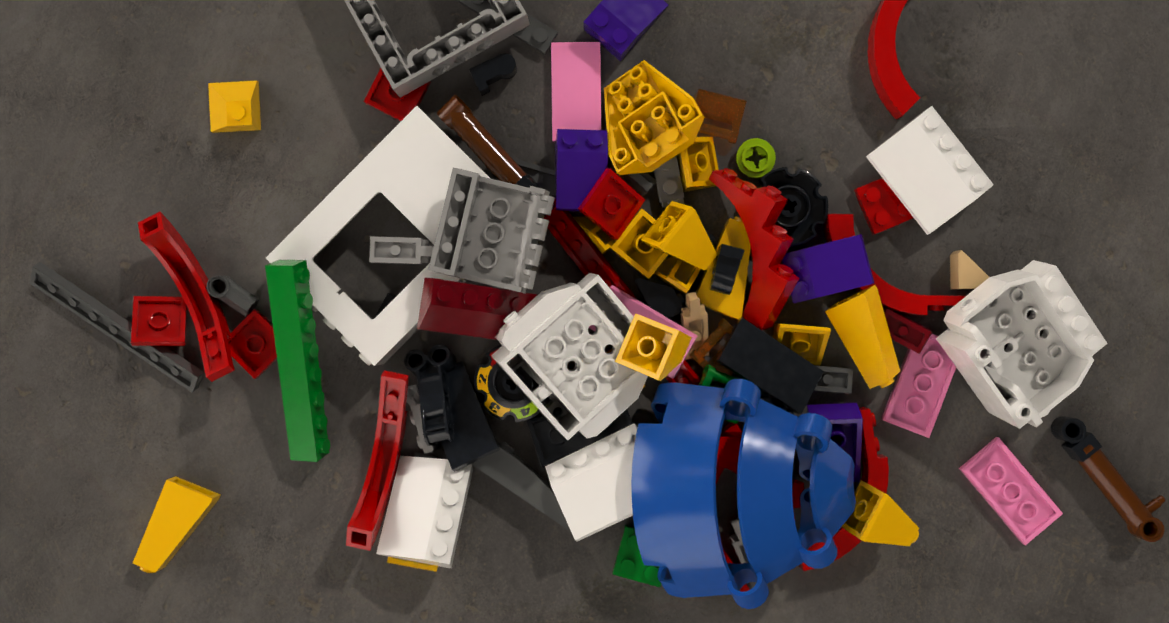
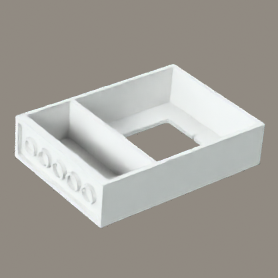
(414, 174)

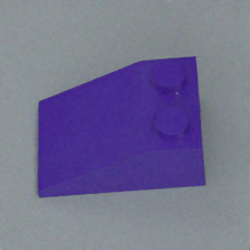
(622, 23)
(579, 163)
(829, 268)
(846, 430)

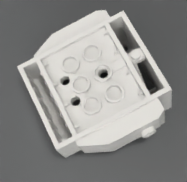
(554, 332)
(1033, 369)

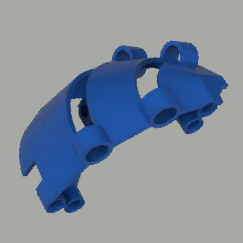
(677, 490)

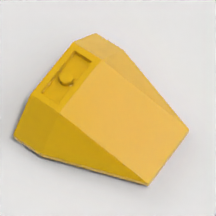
(648, 120)

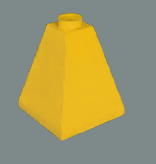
(682, 235)
(880, 519)

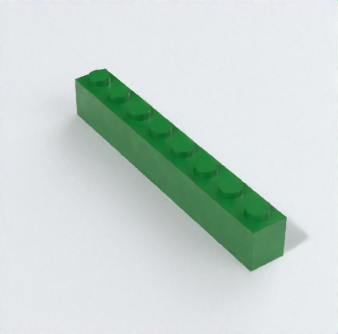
(298, 359)

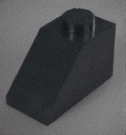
(660, 297)

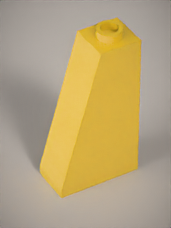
(730, 305)
(866, 336)
(174, 519)

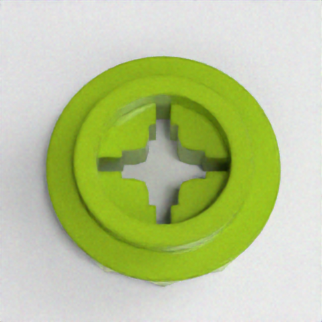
(762, 149)

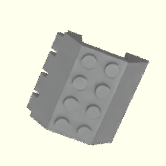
(491, 231)

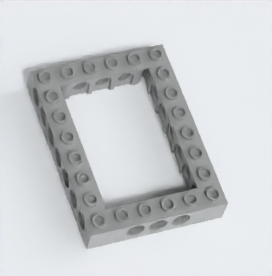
(443, 53)

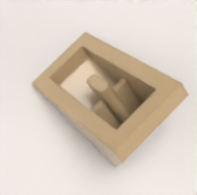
(965, 272)

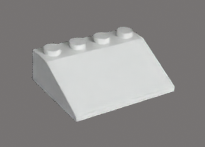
(929, 170)
(595, 483)
(425, 511)

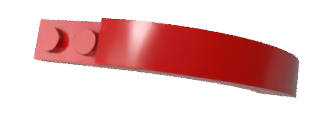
(883, 62)
(842, 226)
(191, 282)
(383, 463)
(874, 472)

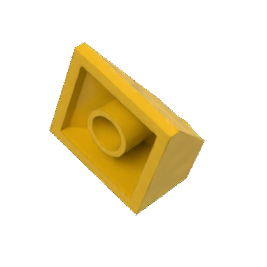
(234, 106)
(652, 347)

